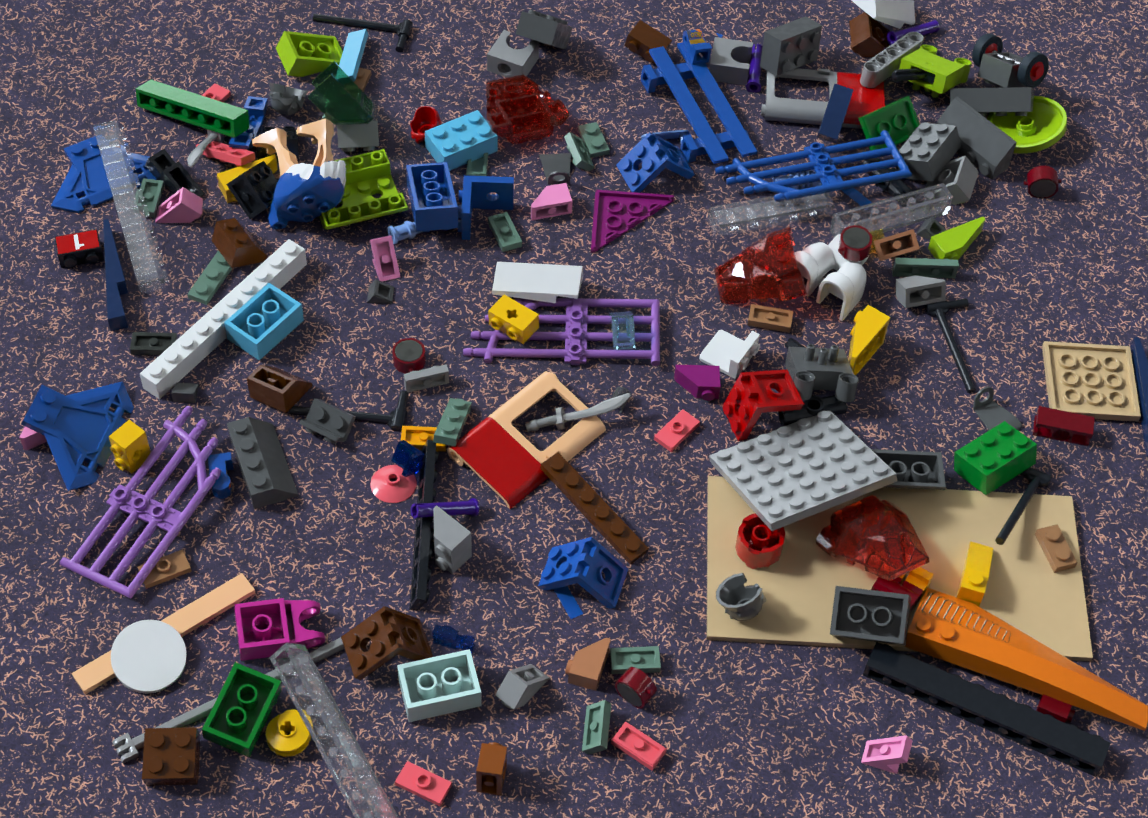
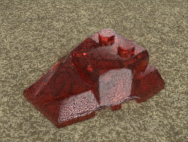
(521, 110)
(762, 271)
(874, 536)

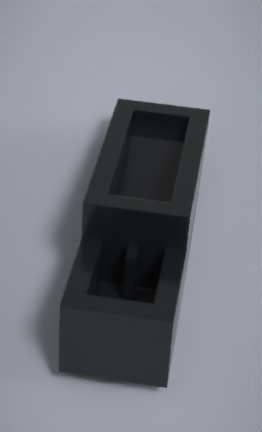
(172, 173)

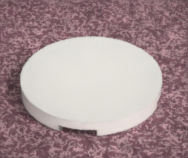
(148, 656)

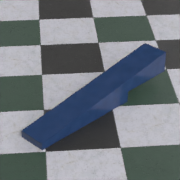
(114, 281)
(1140, 367)

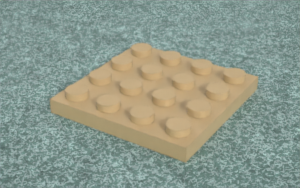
(1091, 380)

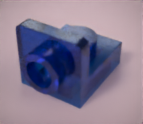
(408, 458)

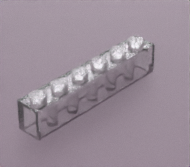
(896, 211)
(767, 213)

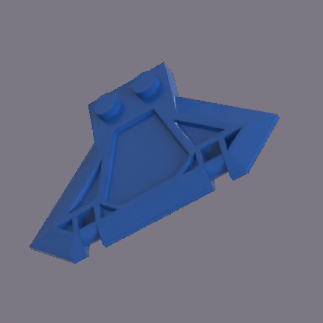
(89, 177)
(79, 428)

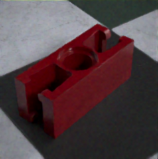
(1063, 426)

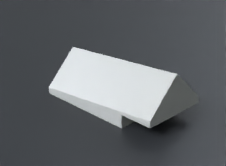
(889, 11)
(537, 281)

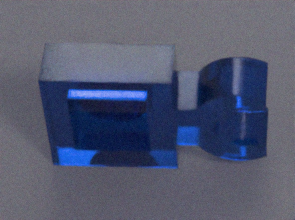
(450, 638)

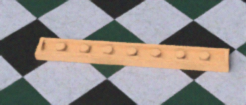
(184, 621)

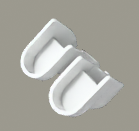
(846, 283)

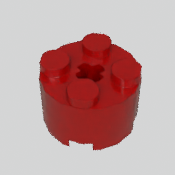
(757, 543)

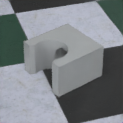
(730, 60)
(509, 61)

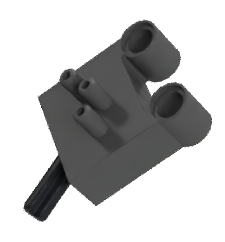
(820, 370)

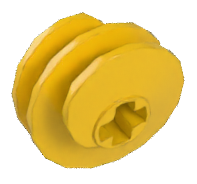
(285, 744)

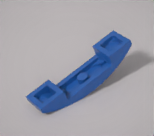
(257, 109)

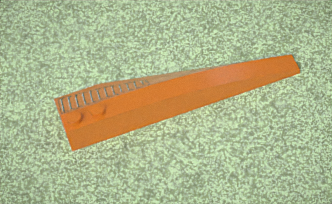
(985, 644)

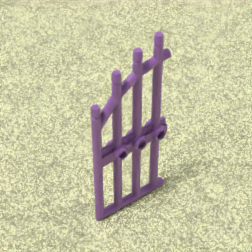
(576, 332)
(149, 510)

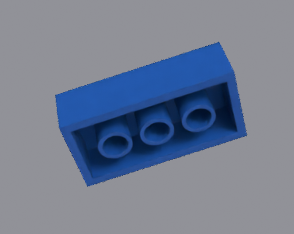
(432, 196)

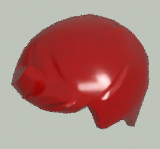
(424, 119)

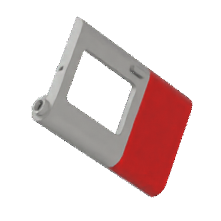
(862, 101)

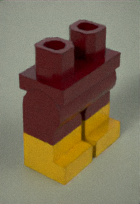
(914, 585)

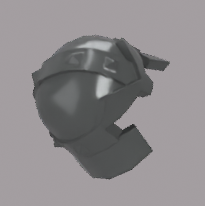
(286, 99)
(739, 600)

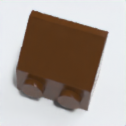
(867, 35)
(237, 243)

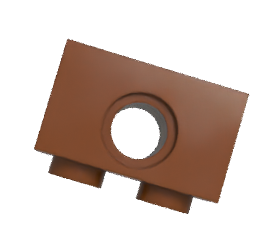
(491, 768)

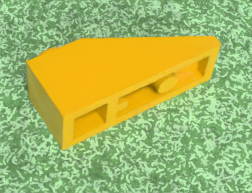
(227, 176)
(975, 573)

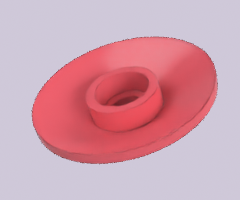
(392, 491)

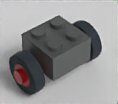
(1008, 68)

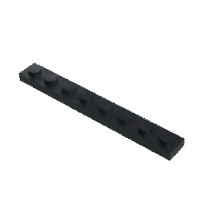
(423, 531)

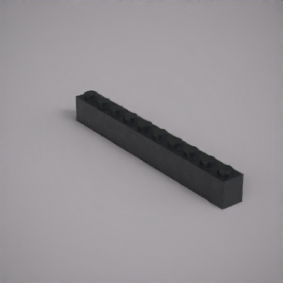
(987, 709)

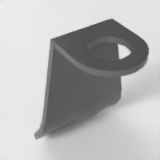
(556, 167)
(991, 413)

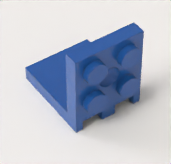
(655, 156)
(476, 196)
(583, 564)

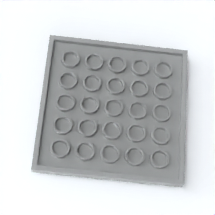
(802, 469)

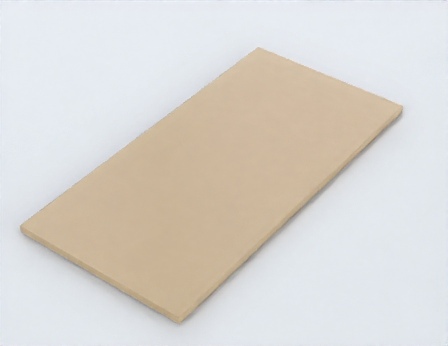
(804, 580)

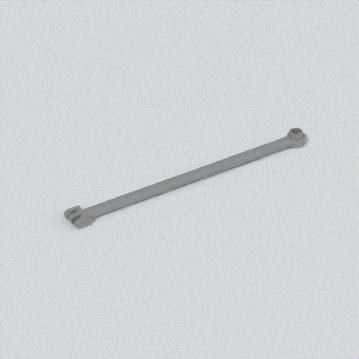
(136, 743)

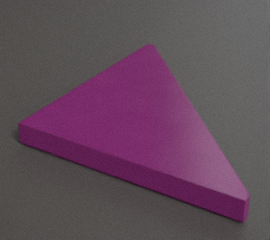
(620, 211)

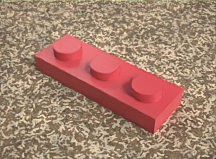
(228, 154)

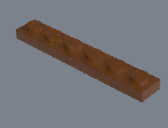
(594, 508)

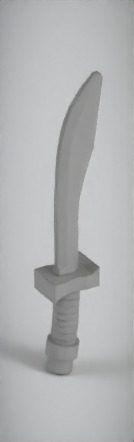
(197, 153)
(560, 417)

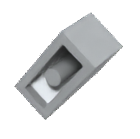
(920, 290)
(520, 686)

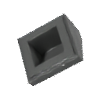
(930, 228)
(380, 293)
(185, 392)

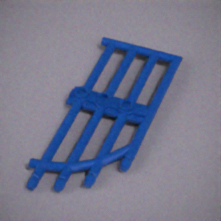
(823, 166)

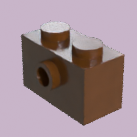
(645, 37)

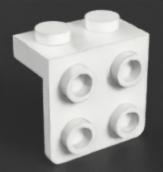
(730, 352)

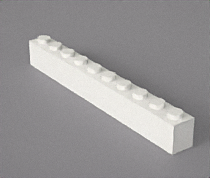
(210, 329)

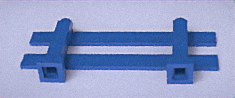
(707, 141)

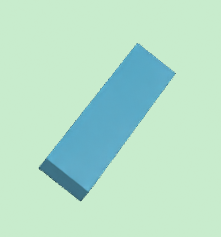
(353, 52)

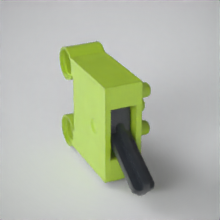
(932, 71)

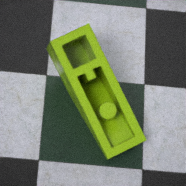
(955, 241)

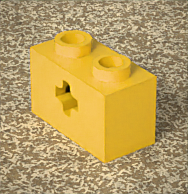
(513, 319)
(129, 446)

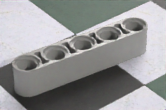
(889, 60)

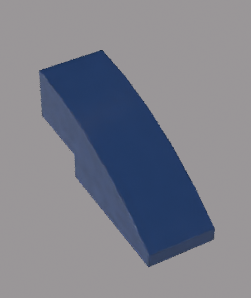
(835, 113)

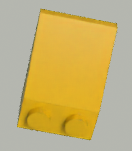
(866, 336)

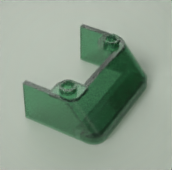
(341, 98)

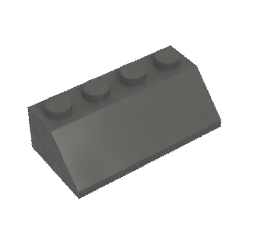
(997, 99)
(980, 139)
(261, 461)
(915, 469)

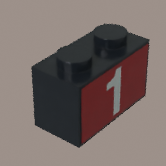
(79, 248)

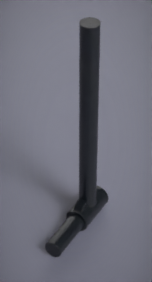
(403, 29)
(939, 310)
(394, 420)
(1036, 479)

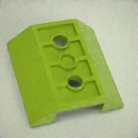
(364, 177)

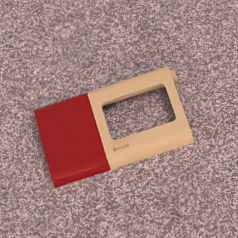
(506, 457)

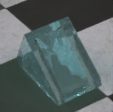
(622, 330)

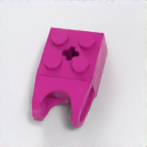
(280, 622)

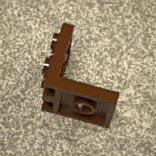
(391, 635)

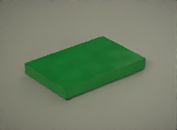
(896, 118)

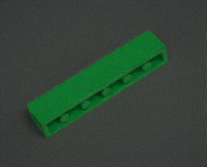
(192, 108)

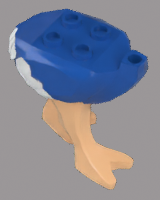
(304, 188)

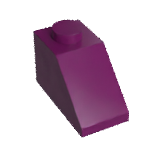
(699, 380)

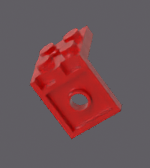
(754, 396)

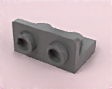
(328, 421)

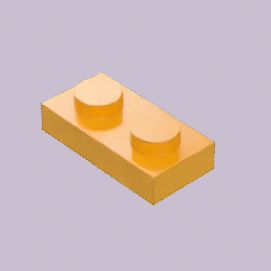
(418, 436)

